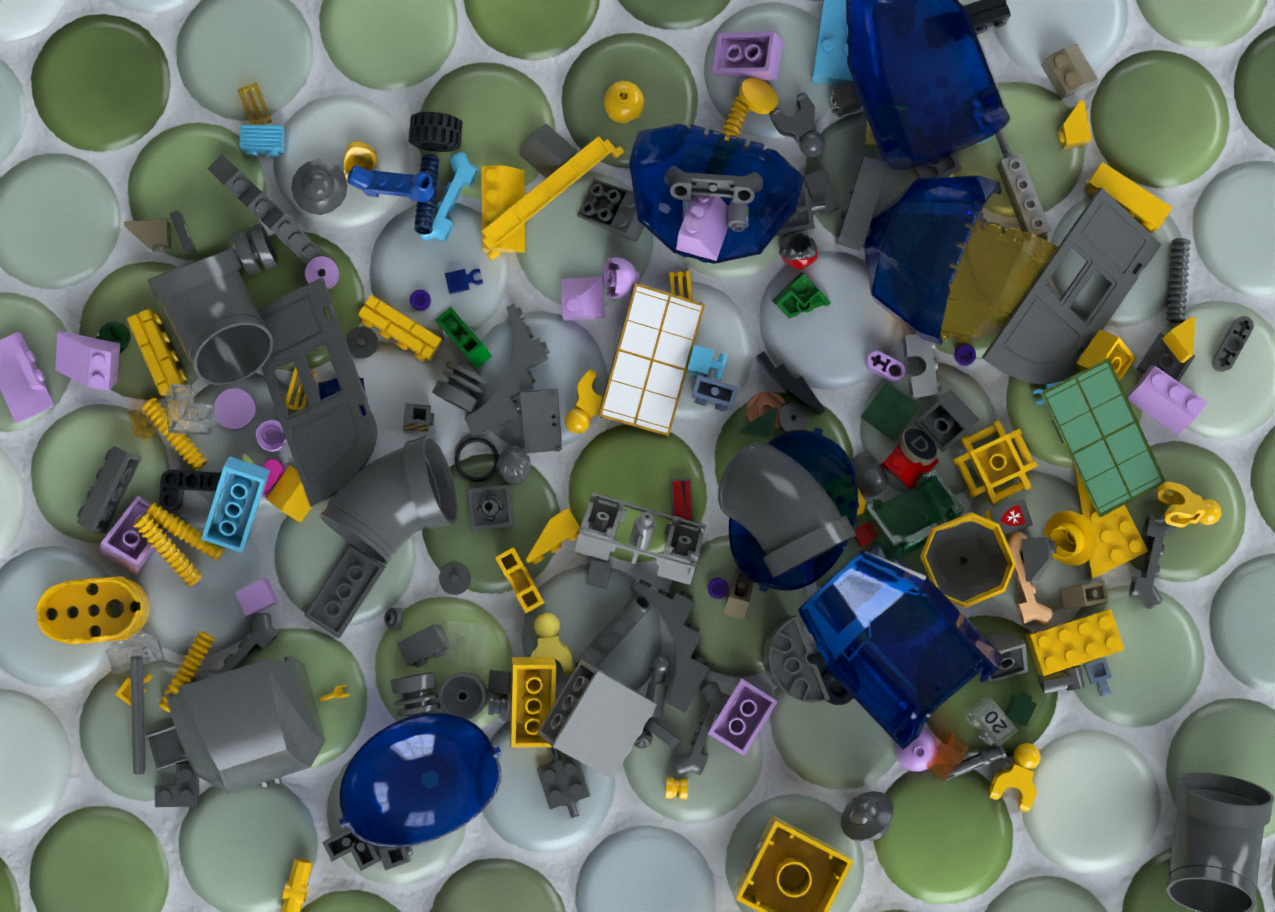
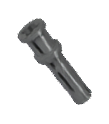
(982, 758)

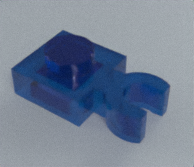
(459, 281)

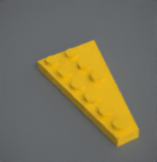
(1116, 534)

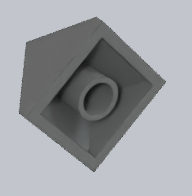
(547, 150)

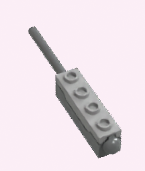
(1021, 191)

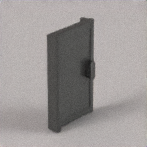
(539, 415)
(166, 747)

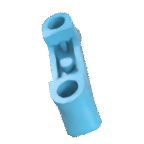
(465, 175)

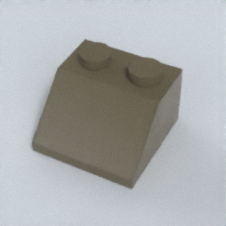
(1068, 71)

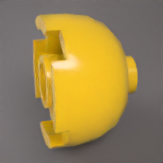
(622, 109)

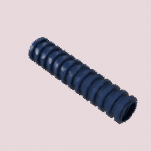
(425, 210)

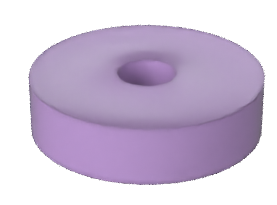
(322, 263)

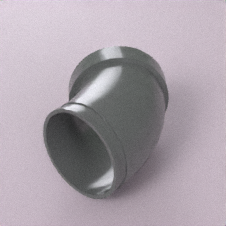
(214, 318)
(394, 499)
(781, 507)
(1217, 842)

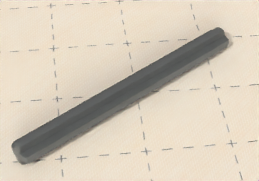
(137, 707)

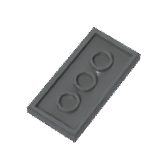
(344, 591)

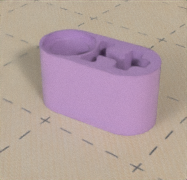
(882, 359)

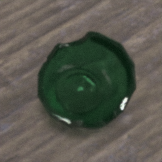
(115, 332)

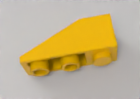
(558, 530)

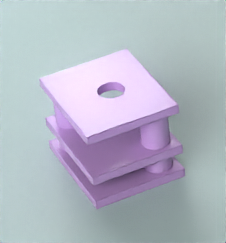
(256, 597)

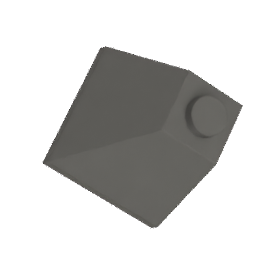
(1037, 556)
(1014, 656)

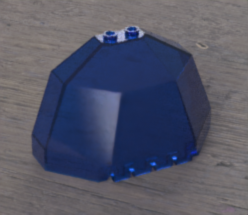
(696, 152)
(916, 244)

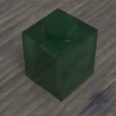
(1020, 708)

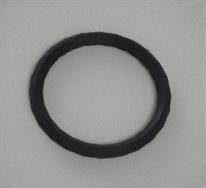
(476, 479)

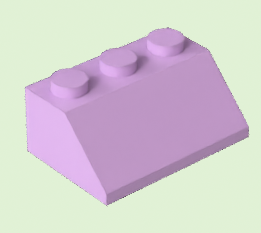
(704, 227)
(1166, 400)
(742, 717)

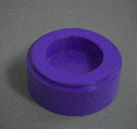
(420, 300)
(965, 355)
(717, 588)

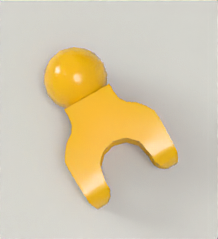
(587, 407)
(1187, 506)
(1019, 776)

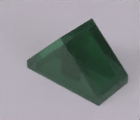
(762, 426)

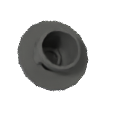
(319, 186)
(867, 816)

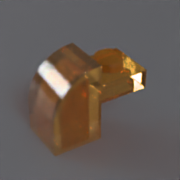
(949, 754)

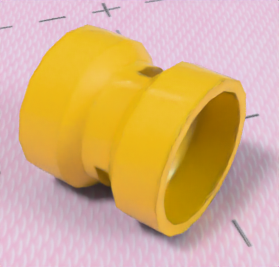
(676, 788)

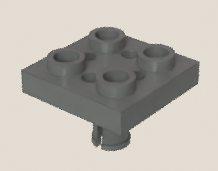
(490, 507)

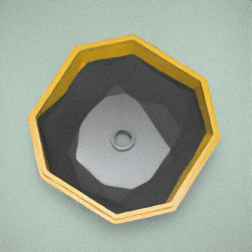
(986, 556)

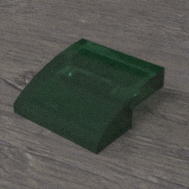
(890, 411)

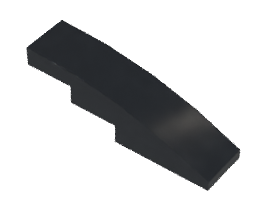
(796, 388)

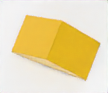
(1181, 340)

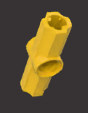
(296, 888)

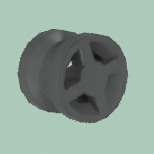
(497, 705)

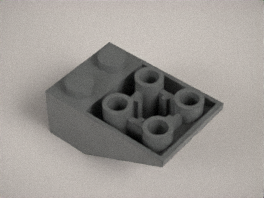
(611, 210)

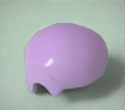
(270, 435)

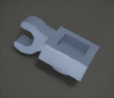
(1098, 673)

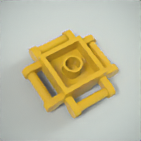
(995, 462)

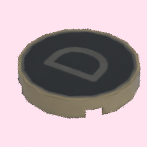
(918, 445)

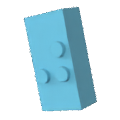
(831, 47)
(235, 504)

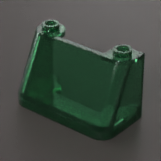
(906, 520)

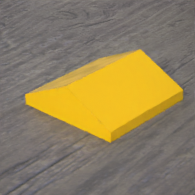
(290, 495)

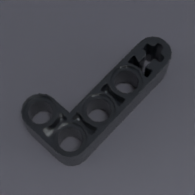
(182, 484)

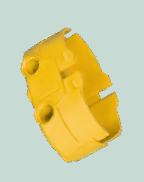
(78, 594)

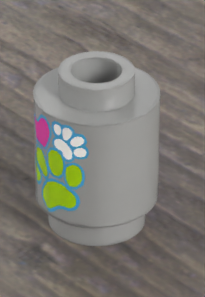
(738, 216)

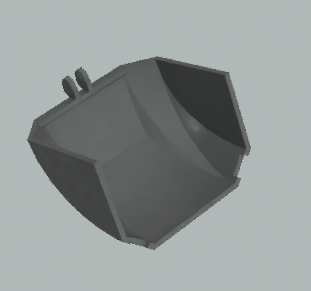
(249, 724)

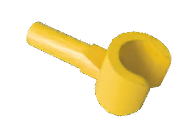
(338, 693)

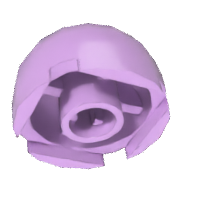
(619, 277)
(918, 754)

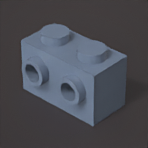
(714, 393)

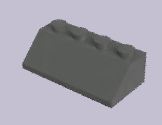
(108, 490)

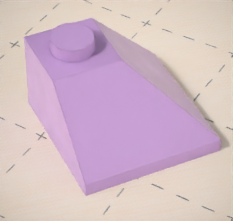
(582, 298)

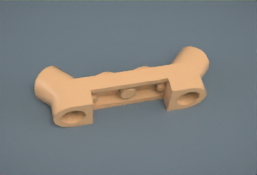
(1029, 609)

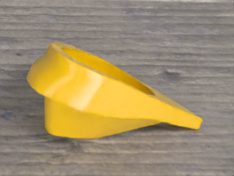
(358, 154)

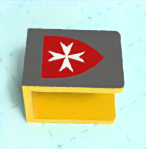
(1010, 516)

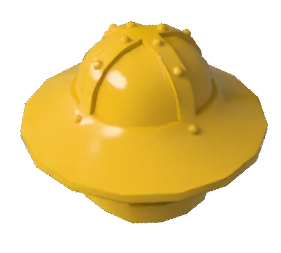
(1073, 537)

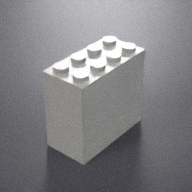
(596, 719)

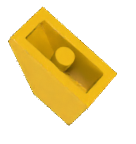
(1075, 129)

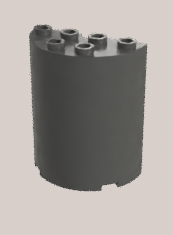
(787, 663)

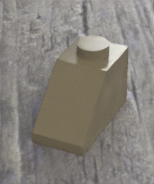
(152, 233)
(738, 595)
(1083, 595)

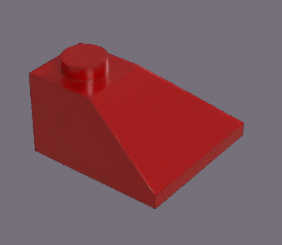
(904, 469)

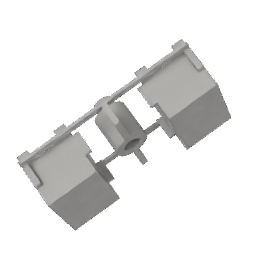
(601, 525)

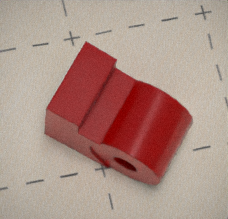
(864, 535)

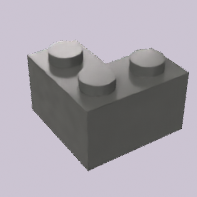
(346, 842)

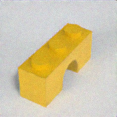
(520, 580)

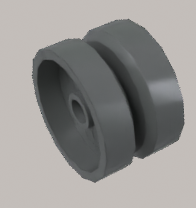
(255, 250)
(451, 692)

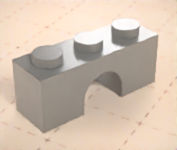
(925, 384)

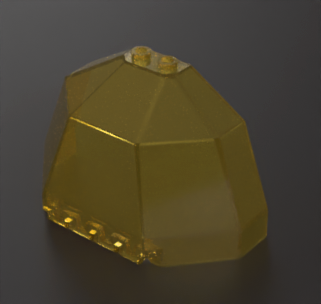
(992, 280)

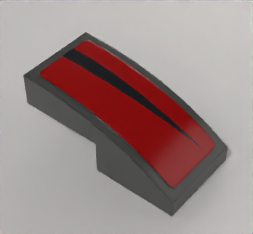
(682, 498)

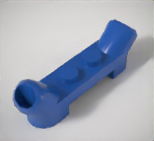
(373, 183)

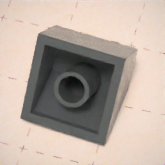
(947, 420)

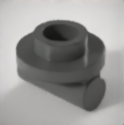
(393, 618)

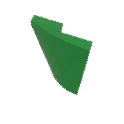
(800, 297)

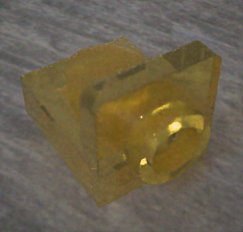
(138, 424)

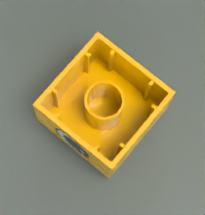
(791, 871)

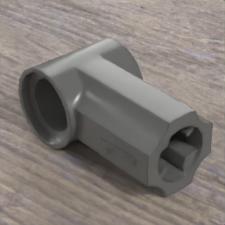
(1066, 679)

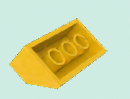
(500, 190)

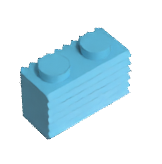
(262, 140)

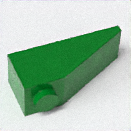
(463, 338)

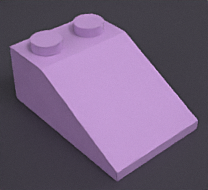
(748, 55)
(88, 360)
(125, 543)

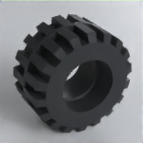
(435, 131)

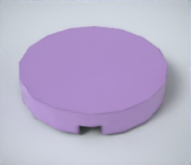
(235, 409)

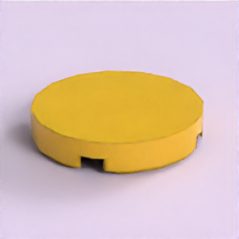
(758, 95)

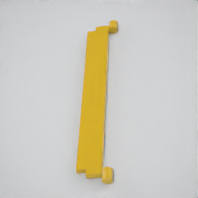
(546, 192)

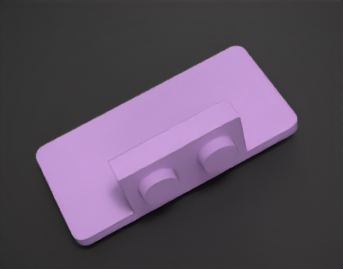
(21, 380)

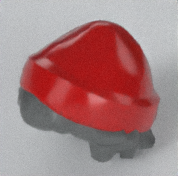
(798, 251)

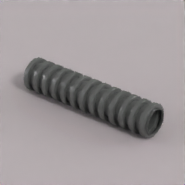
(1178, 280)

